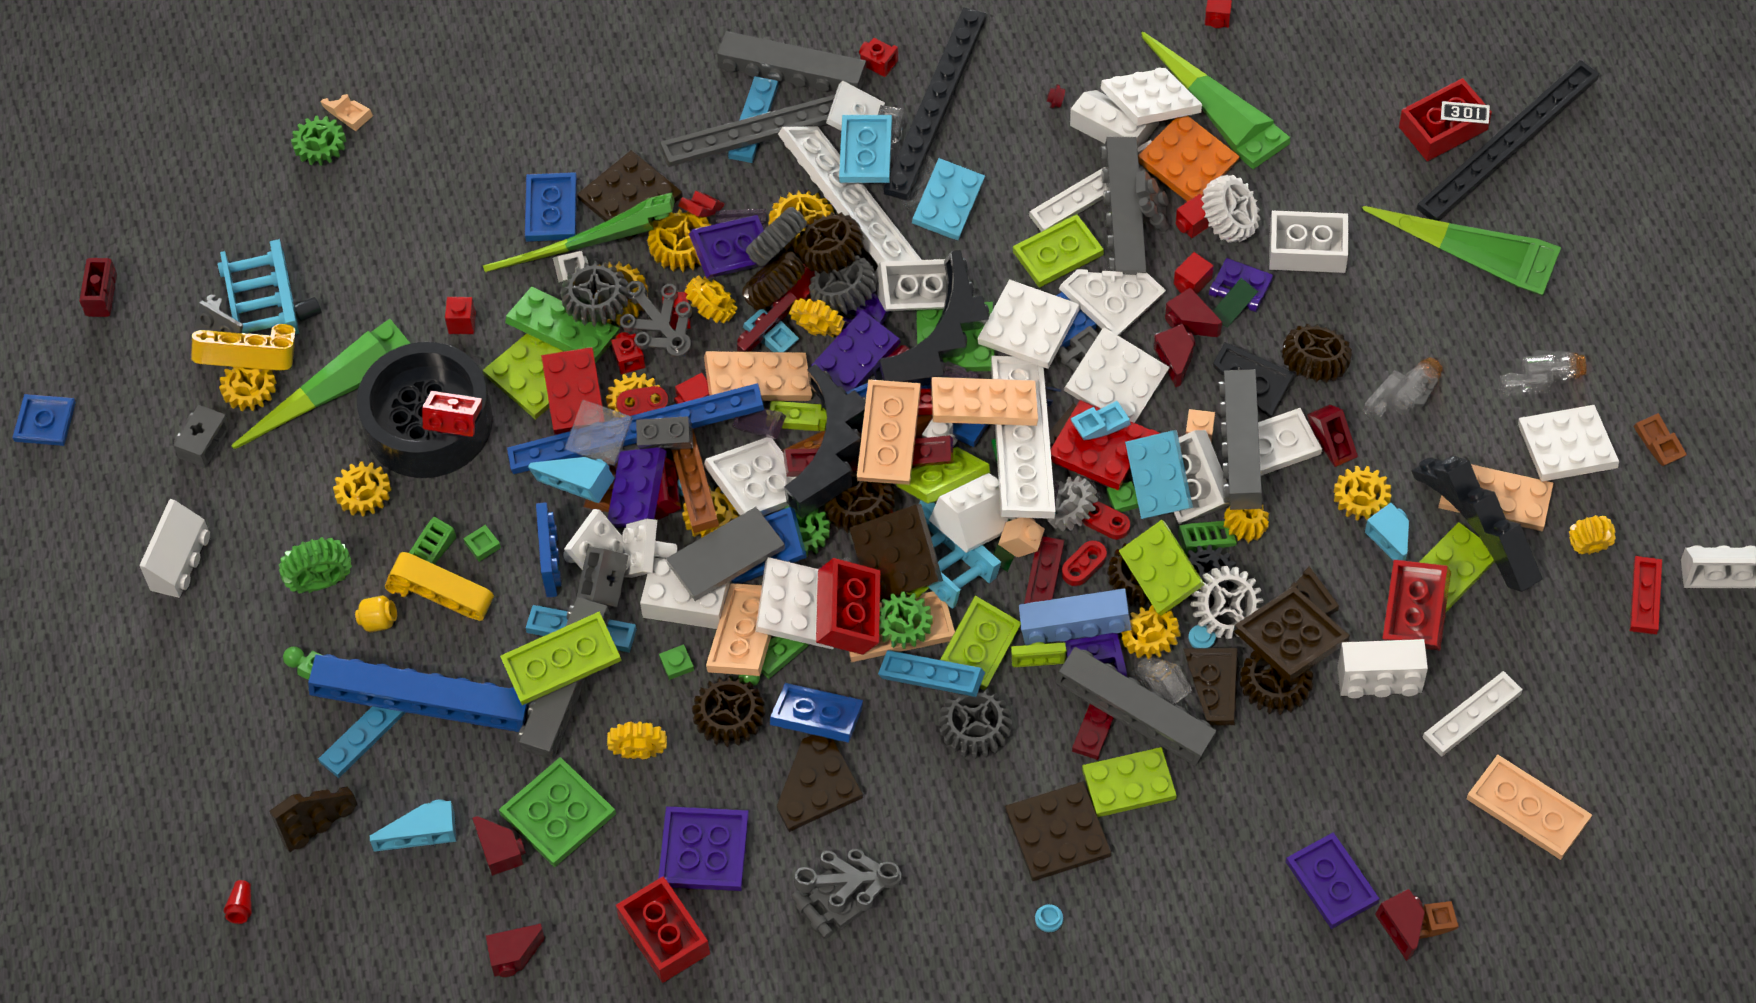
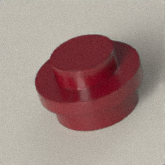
(1055, 96)

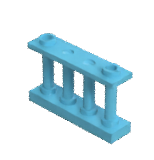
(278, 278)
(979, 559)

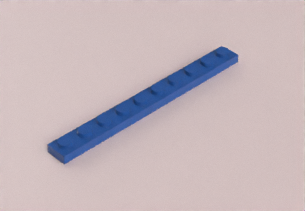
(700, 411)

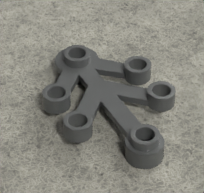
(659, 321)
(880, 875)

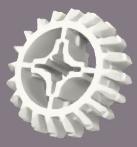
(1230, 208)
(1211, 584)

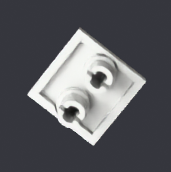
(594, 532)
(642, 547)

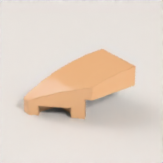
(348, 111)

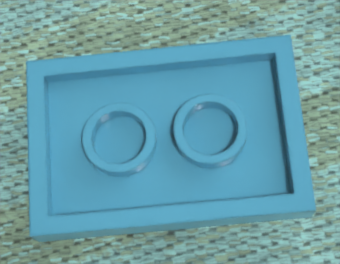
(865, 149)
(948, 199)
(1159, 474)

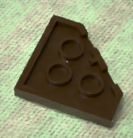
(816, 783)
(303, 817)

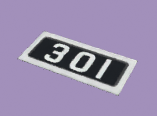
(1465, 112)

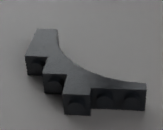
(947, 340)
(829, 470)
(1480, 507)

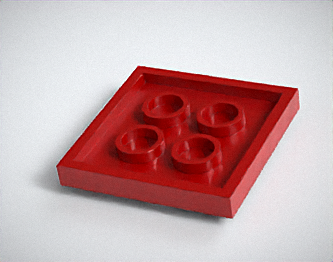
(1099, 458)

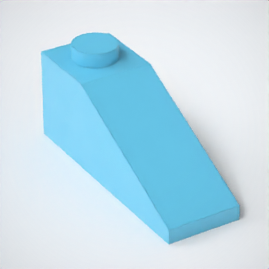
(575, 475)
(422, 826)

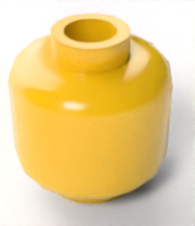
(376, 613)

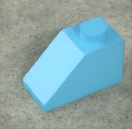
(1390, 531)

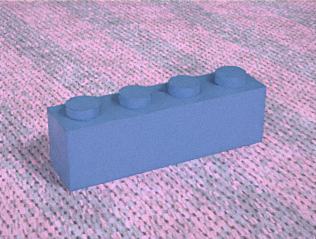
(1075, 617)

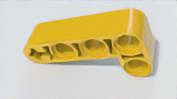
(245, 350)
(439, 586)

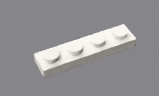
(1472, 713)

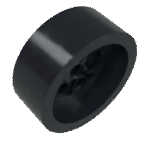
(411, 375)

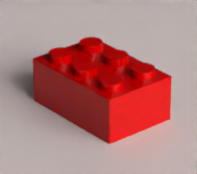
(1434, 136)
(569, 380)
(1417, 603)
(848, 606)
(663, 929)

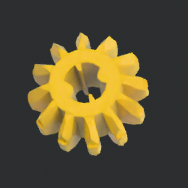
(1246, 523)
(1592, 534)

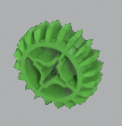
(315, 565)

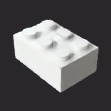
(1308, 241)
(669, 601)
(1382, 668)

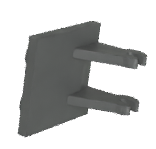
(212, 319)

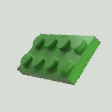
(548, 321)

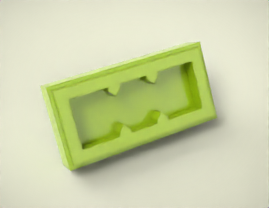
(1038, 654)

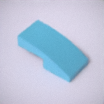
(778, 338)
(1099, 423)

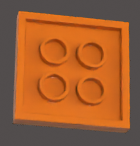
(1187, 157)

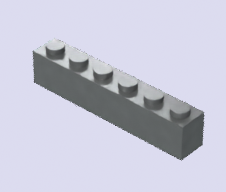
(789, 63)
(1124, 211)
(1242, 439)
(1135, 705)
(552, 712)

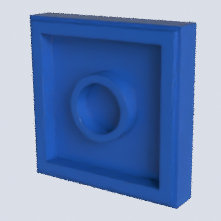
(44, 420)

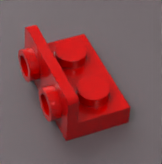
(451, 413)

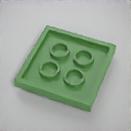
(974, 357)
(557, 812)

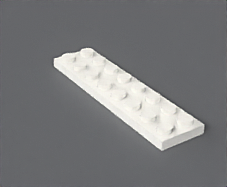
(853, 199)
(1024, 450)

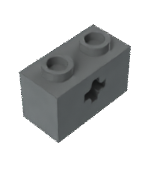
(665, 433)
(201, 436)
(602, 576)

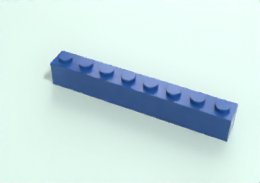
(416, 692)

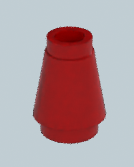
(239, 903)

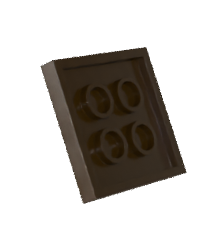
(625, 186)
(900, 549)
(1291, 633)
(1057, 831)

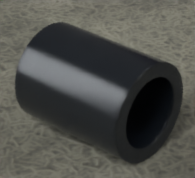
(307, 309)

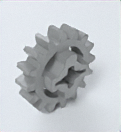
(1073, 503)

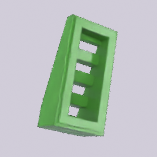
(435, 525)
(1196, 529)

